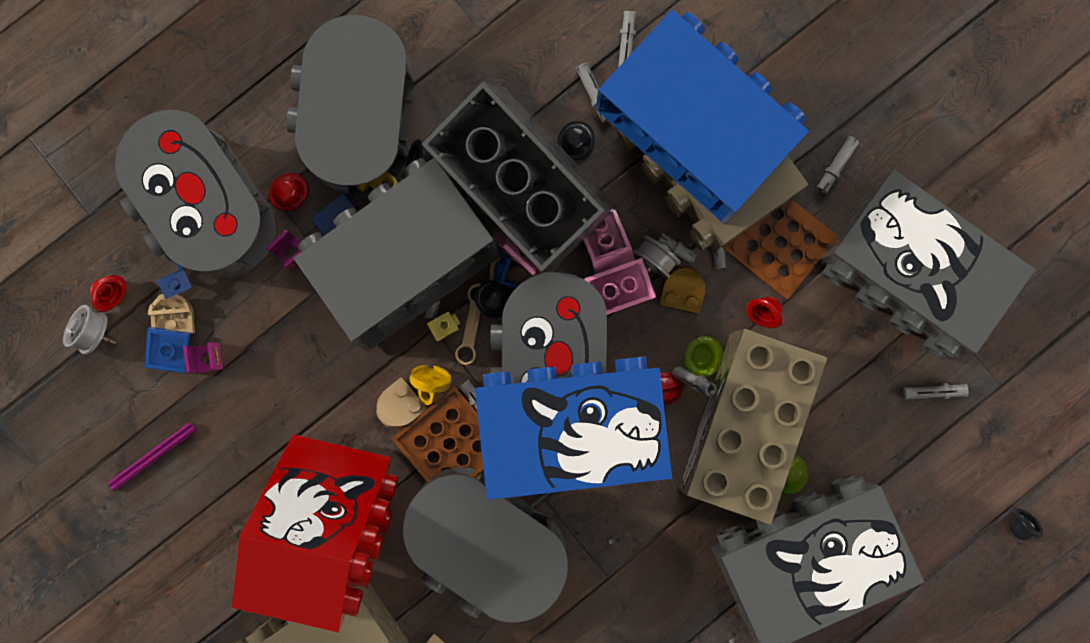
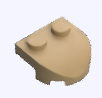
(172, 313)
(399, 405)

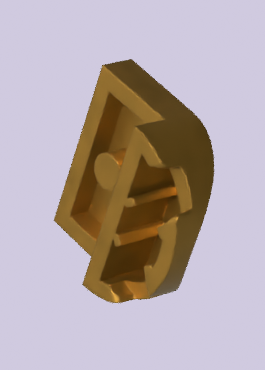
(684, 289)

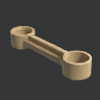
(470, 328)

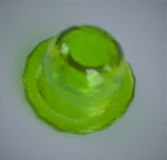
(703, 356)
(797, 475)

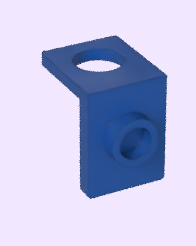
(500, 270)
(174, 283)

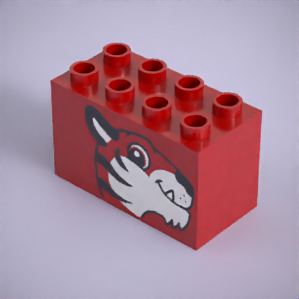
(314, 534)

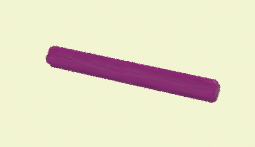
(152, 456)

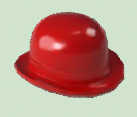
(288, 191)
(107, 292)
(765, 312)

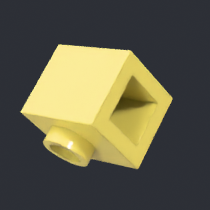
(444, 326)

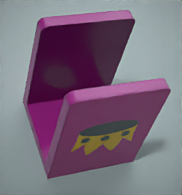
(280, 246)
(194, 354)

